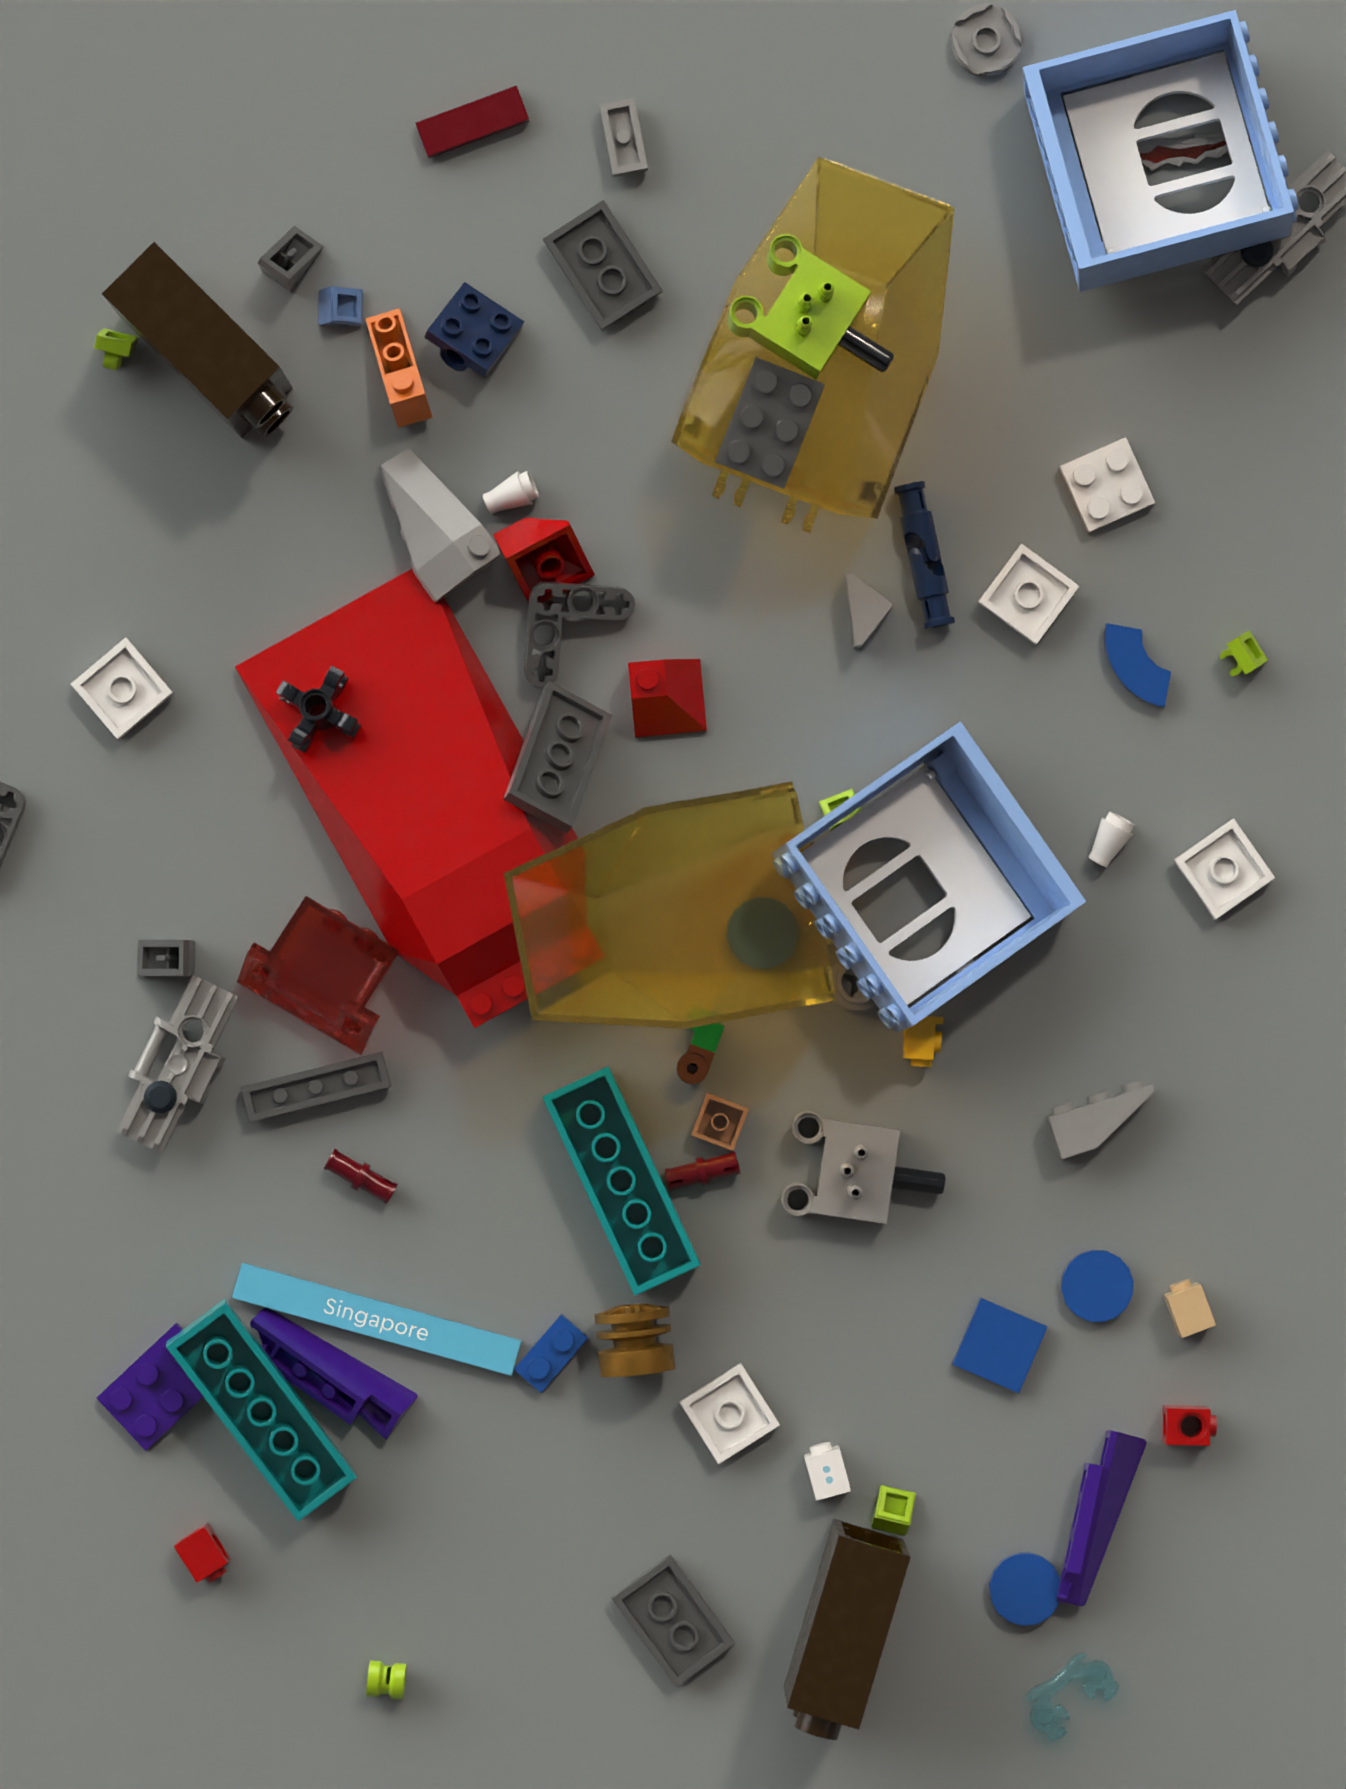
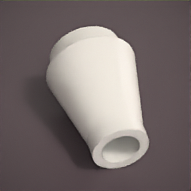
(512, 493)
(1111, 837)

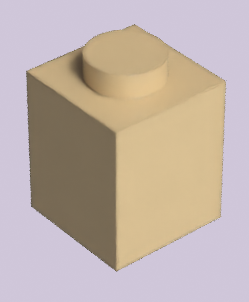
(1188, 1308)

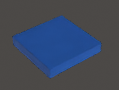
(999, 1345)

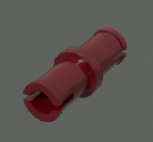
(702, 1171)
(360, 1176)

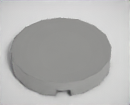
(986, 40)

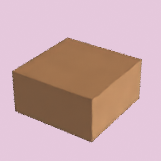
(720, 1121)

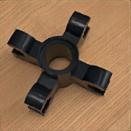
(332, 685)

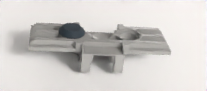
(1244, 269)
(187, 1071)

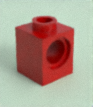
(1173, 1417)
(203, 1554)

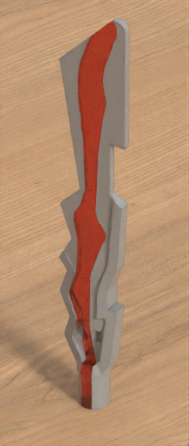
(1178, 151)

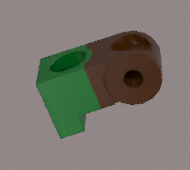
(696, 1062)

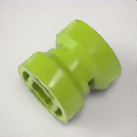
(378, 1677)

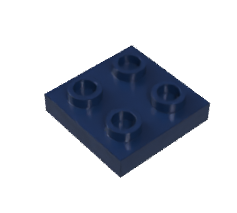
(473, 331)

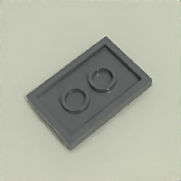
(602, 265)
(770, 422)
(673, 1620)

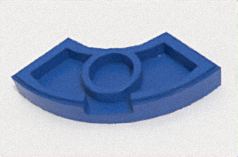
(1133, 665)

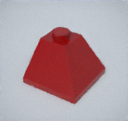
(543, 553)
(667, 697)

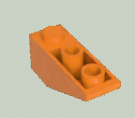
(398, 368)

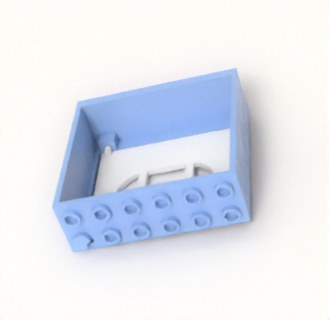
(1134, 228)
(973, 845)

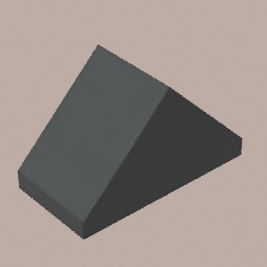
(290, 258)
(166, 958)

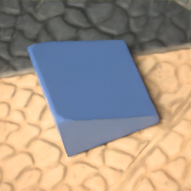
(340, 306)

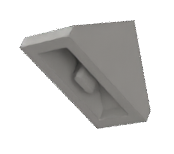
(865, 607)

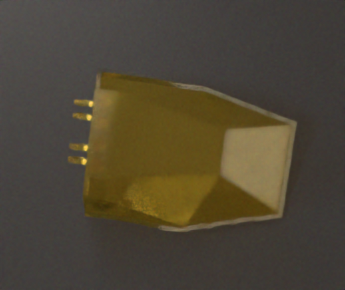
(898, 251)
(671, 918)

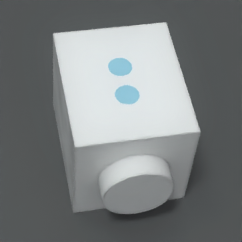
(826, 1471)

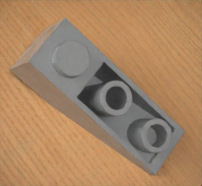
(1090, 1124)

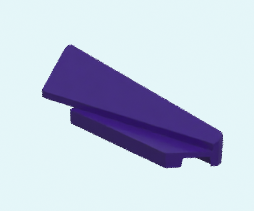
(333, 1376)
(1097, 1512)

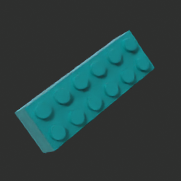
(621, 1180)
(261, 1409)

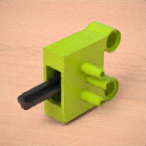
(810, 313)

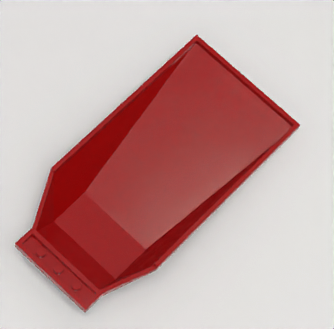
(417, 787)

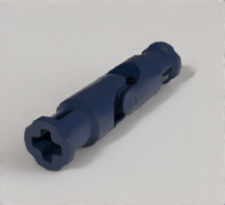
(929, 582)

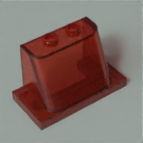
(323, 973)

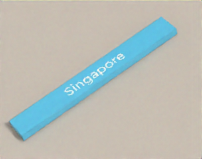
(376, 1318)

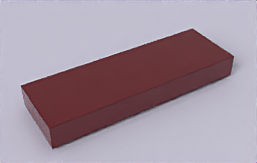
(472, 122)

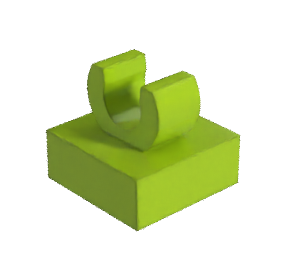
(115, 346)
(1246, 652)

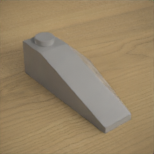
(440, 532)

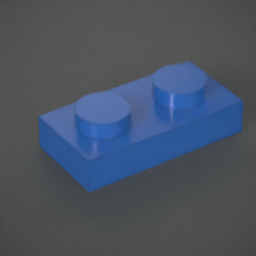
(551, 1353)

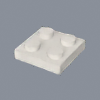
(1107, 485)
(1028, 594)
(122, 688)
(1224, 869)
(729, 1413)

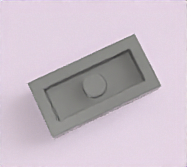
(623, 137)

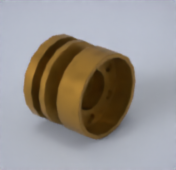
(634, 1341)

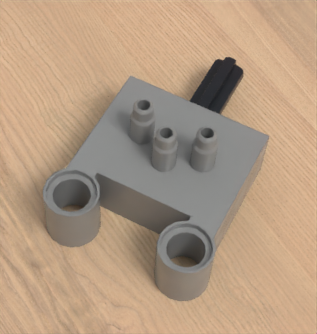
(857, 1171)

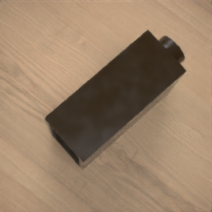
(201, 343)
(845, 1628)

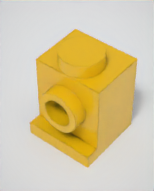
(922, 1041)

